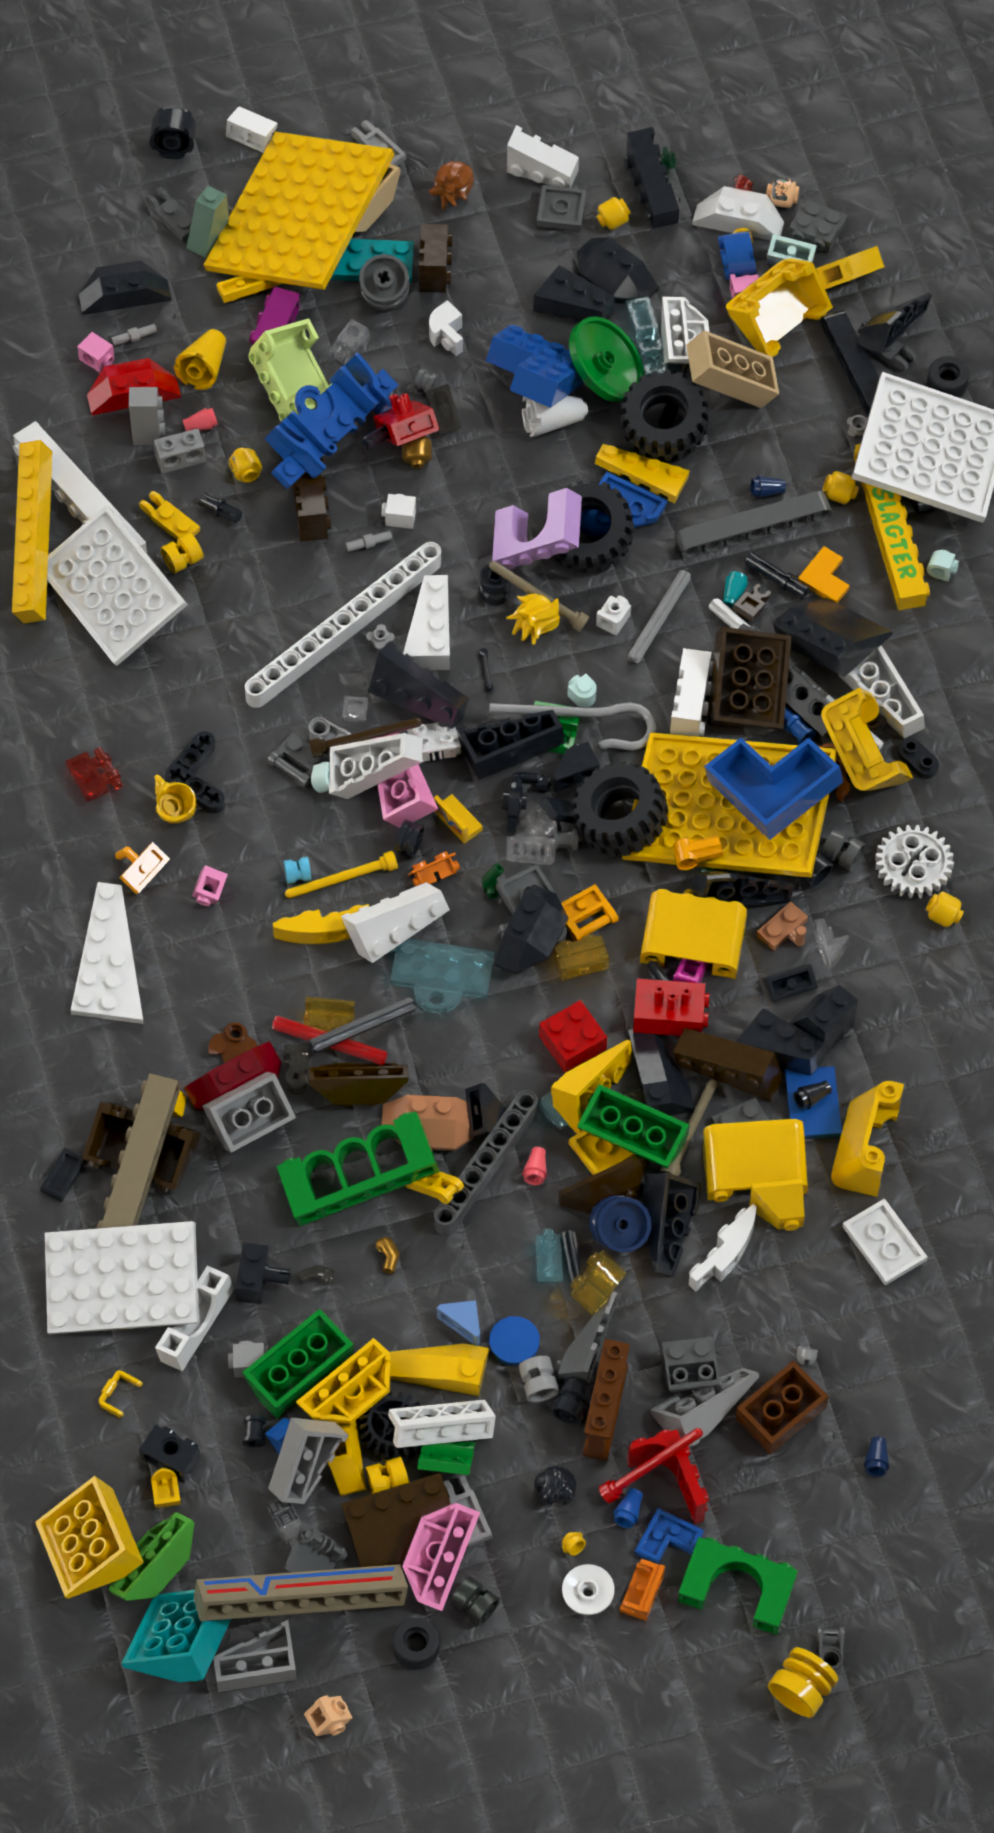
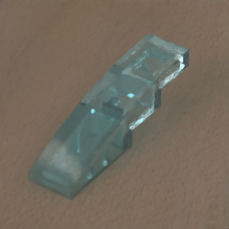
(646, 335)

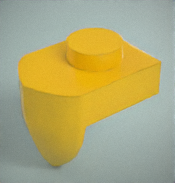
(165, 1488)

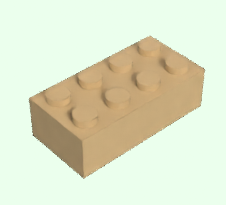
(732, 369)

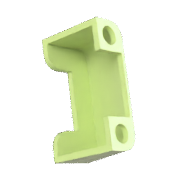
(287, 364)

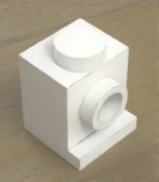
(613, 614)

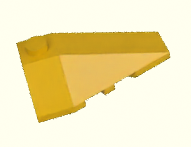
(445, 1367)

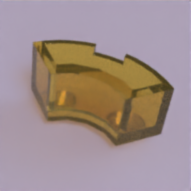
(597, 1281)

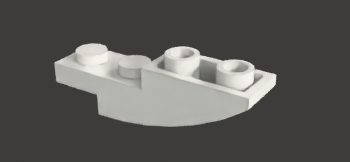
(730, 1247)

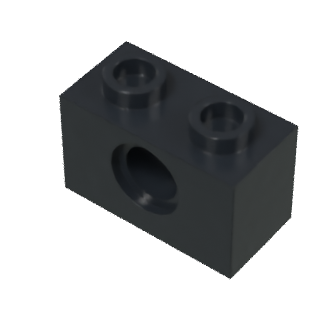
(164, 1438)

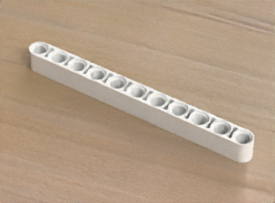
(339, 633)

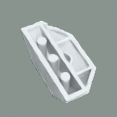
(736, 209)
(678, 327)

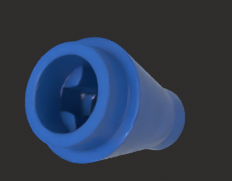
(628, 1510)

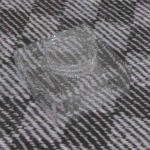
(355, 709)

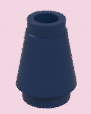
(766, 486)
(877, 1457)

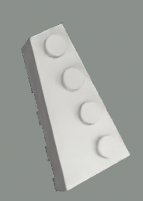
(429, 628)
(691, 693)
(894, 699)
(370, 762)
(394, 920)

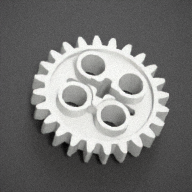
(896, 850)

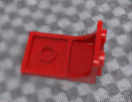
(679, 1464)

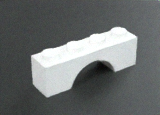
(182, 1340)

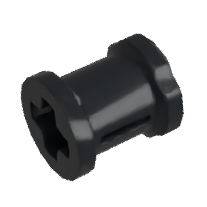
(254, 1431)

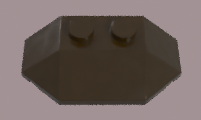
(358, 1082)
(620, 1179)

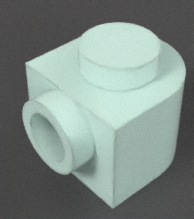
(942, 565)
(582, 690)
(320, 777)

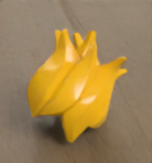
(535, 616)

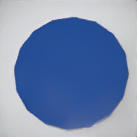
(514, 1340)

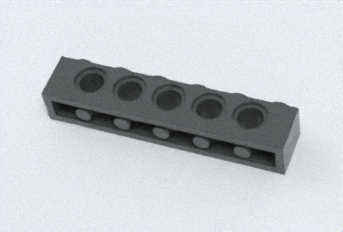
(816, 696)

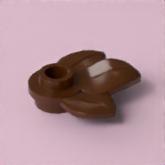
(228, 1046)

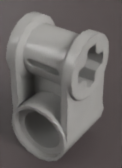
(330, 730)

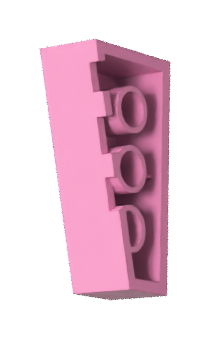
(405, 796)

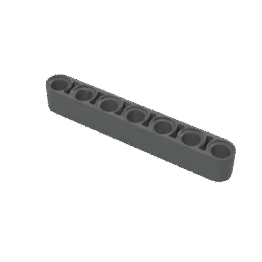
(753, 524)
(490, 1152)

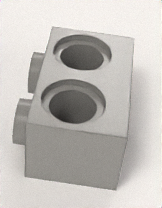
(179, 450)

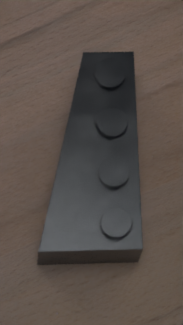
(650, 178)
(415, 688)

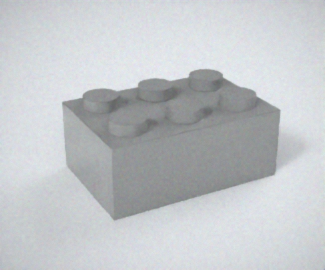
(249, 1112)

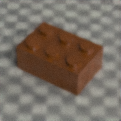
(781, 1407)

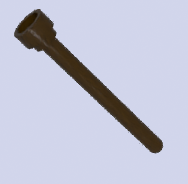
(321, 746)

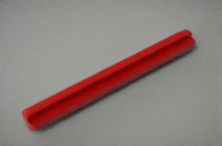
(348, 1046)

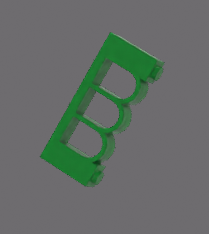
(296, 1173)

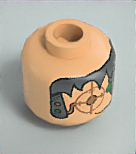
(783, 192)

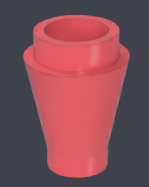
(203, 420)
(535, 1168)

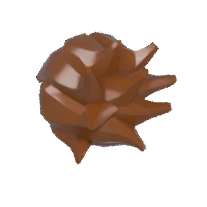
(452, 182)

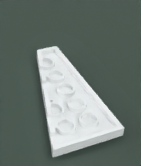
(107, 972)

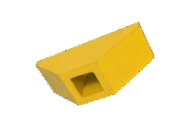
(347, 1464)

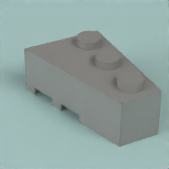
(146, 415)
(303, 1457)

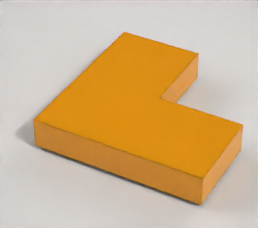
(820, 578)

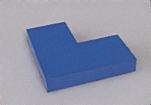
(667, 1530)

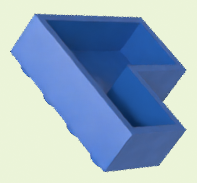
(540, 368)
(777, 793)

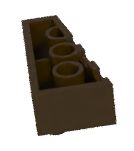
(311, 507)
(730, 1063)

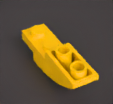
(850, 267)
(313, 928)

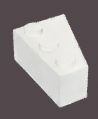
(540, 162)

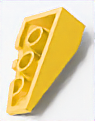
(576, 1087)

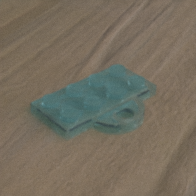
(442, 972)

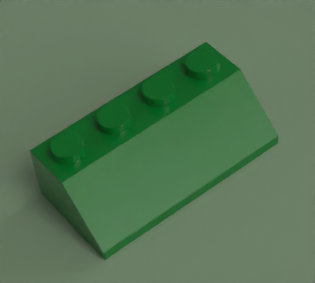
(634, 1126)
(298, 1363)

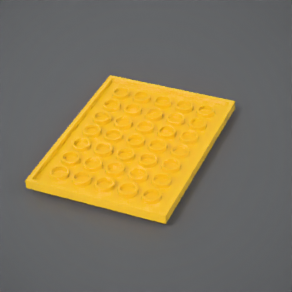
(299, 210)
(703, 812)

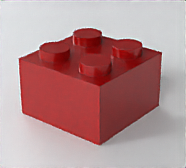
(573, 1036)

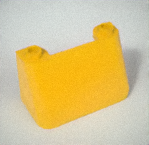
(779, 303)
(847, 726)
(752, 1153)
(856, 1163)

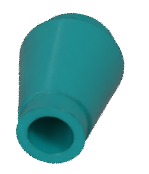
(734, 587)

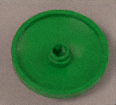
(605, 358)

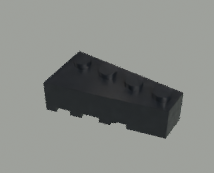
(510, 742)

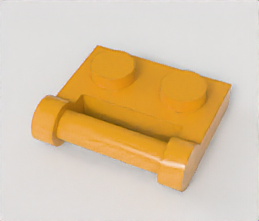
(585, 905)

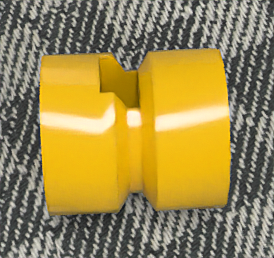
(181, 553)
(386, 1476)

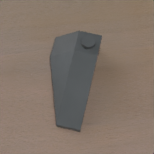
(584, 1351)

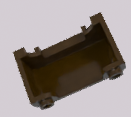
(109, 1136)

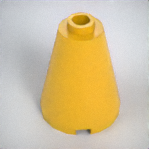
(201, 360)

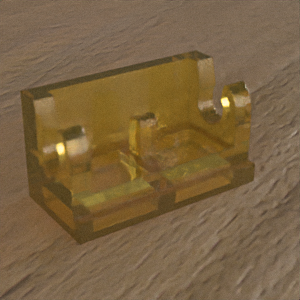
(328, 1013)

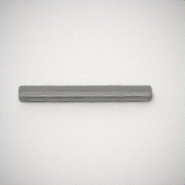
(659, 616)

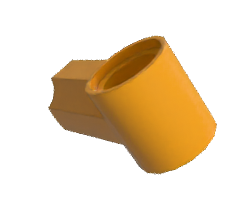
(691, 852)

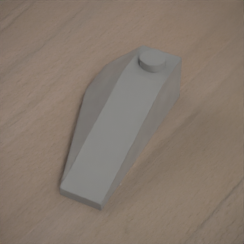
(705, 1406)

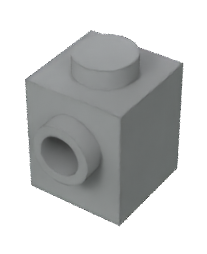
(244, 1355)

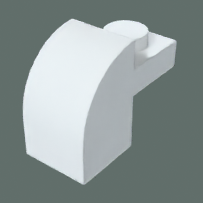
(443, 328)

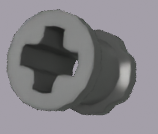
(566, 839)

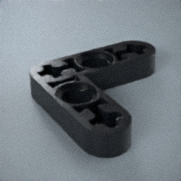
(188, 771)

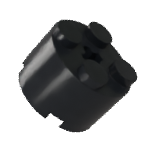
(172, 133)

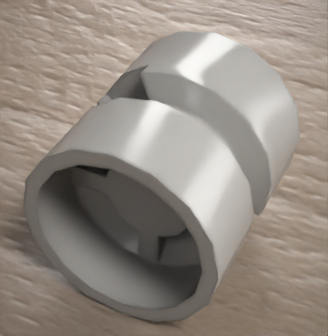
(538, 1379)

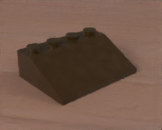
(749, 679)
(386, 1521)

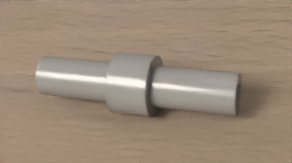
(133, 334)
(368, 541)

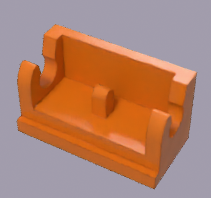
(643, 1589)

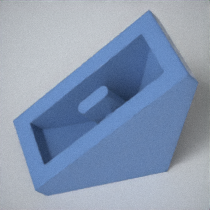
(461, 1318)

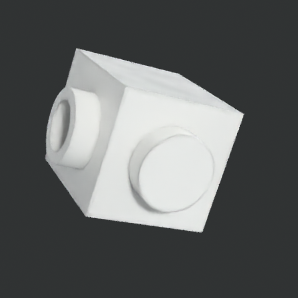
(399, 511)

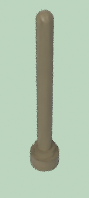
(576, 619)
(693, 1123)

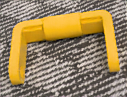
(109, 1388)

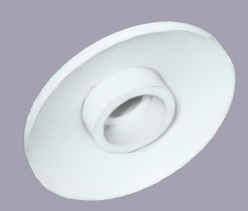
(588, 1578)

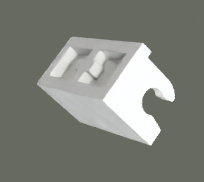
(250, 129)

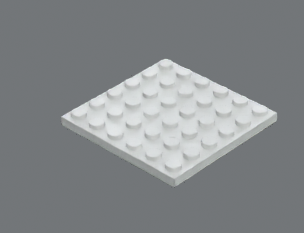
(929, 447)

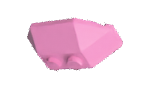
(438, 1552)

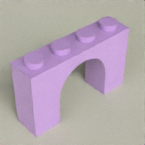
(557, 536)

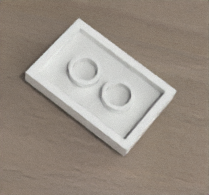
(884, 1241)

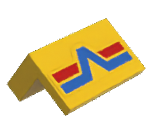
(457, 818)

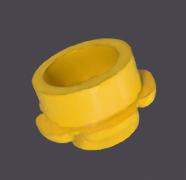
(573, 1543)

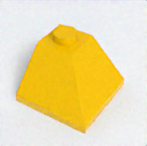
(779, 1203)

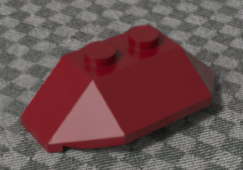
(233, 1074)

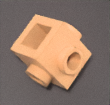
(328, 1716)

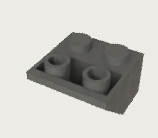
(690, 1364)

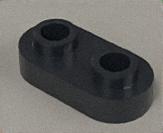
(915, 758)

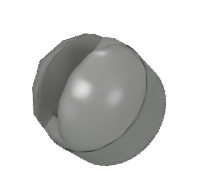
(806, 1353)

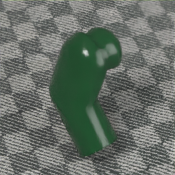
(489, 880)

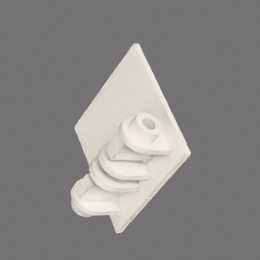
(437, 738)

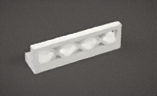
(443, 1426)

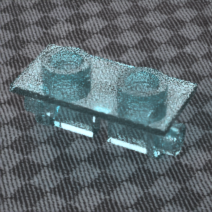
(549, 1257)

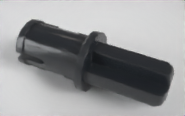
(220, 507)

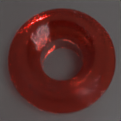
(743, 183)

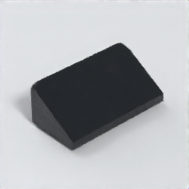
(790, 982)

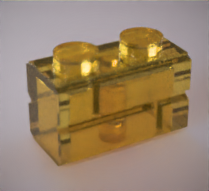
(581, 957)

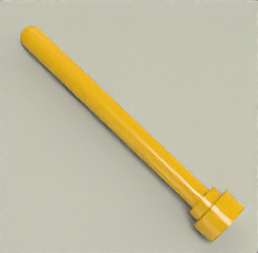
(385, 862)

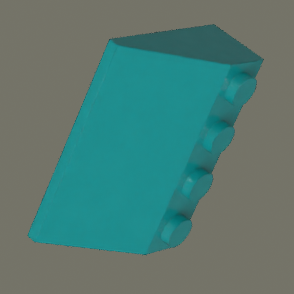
(174, 1640)

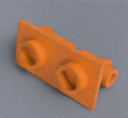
(442, 865)

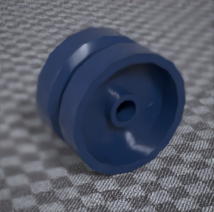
(606, 1218)

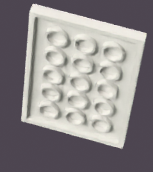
(112, 585)
(121, 1278)

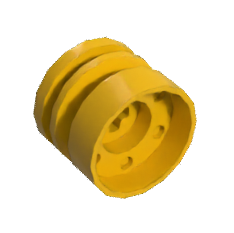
(803, 1682)

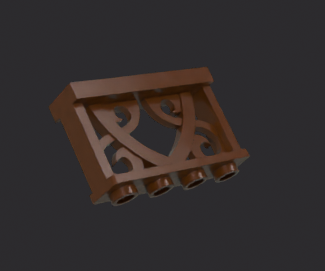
(606, 1399)

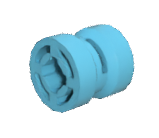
(297, 870)

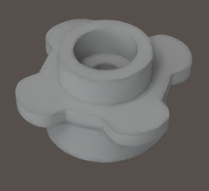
(853, 422)
(378, 642)

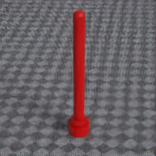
(612, 1489)

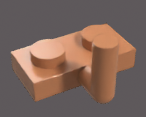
(784, 925)

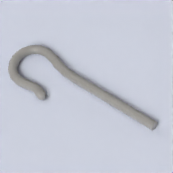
(589, 712)

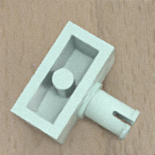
(785, 248)

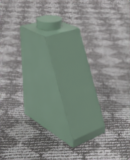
(208, 221)

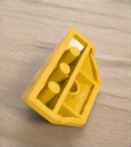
(351, 1386)

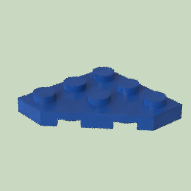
(644, 506)

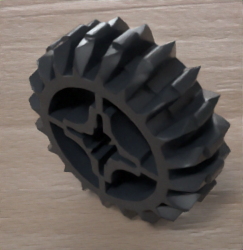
(378, 1414)

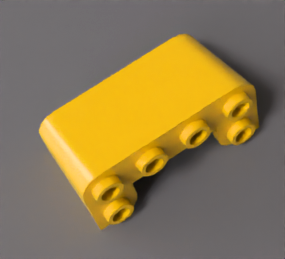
(694, 930)

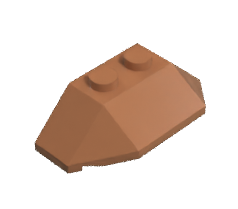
(442, 1118)

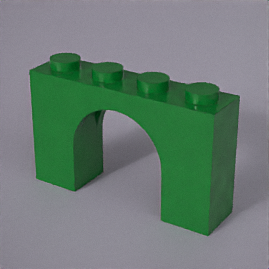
(713, 1559)

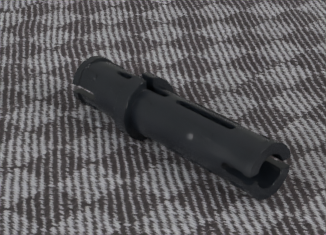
(784, 579)

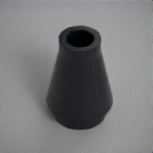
(811, 1094)

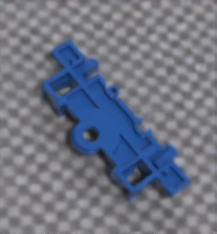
(312, 433)

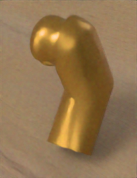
(391, 1252)

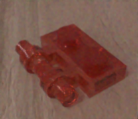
(87, 777)

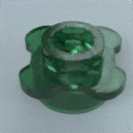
(668, 158)

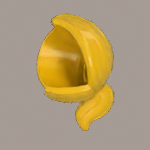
(174, 800)

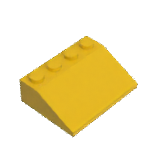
(88, 1539)

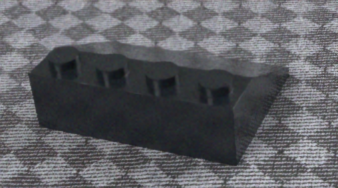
(831, 634)

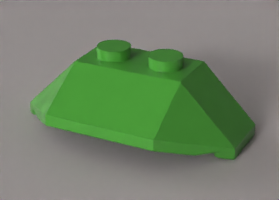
(164, 1553)

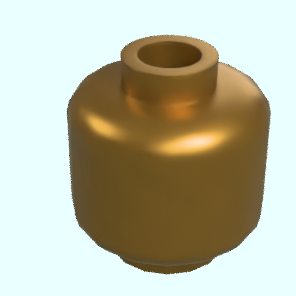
(417, 452)

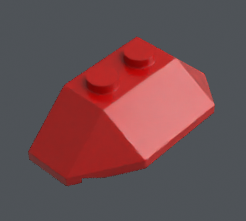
(112, 385)

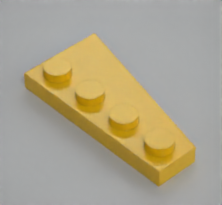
(640, 469)

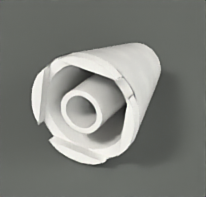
(543, 419)

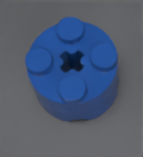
(737, 254)

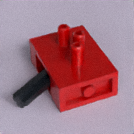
(402, 423)
(668, 1005)

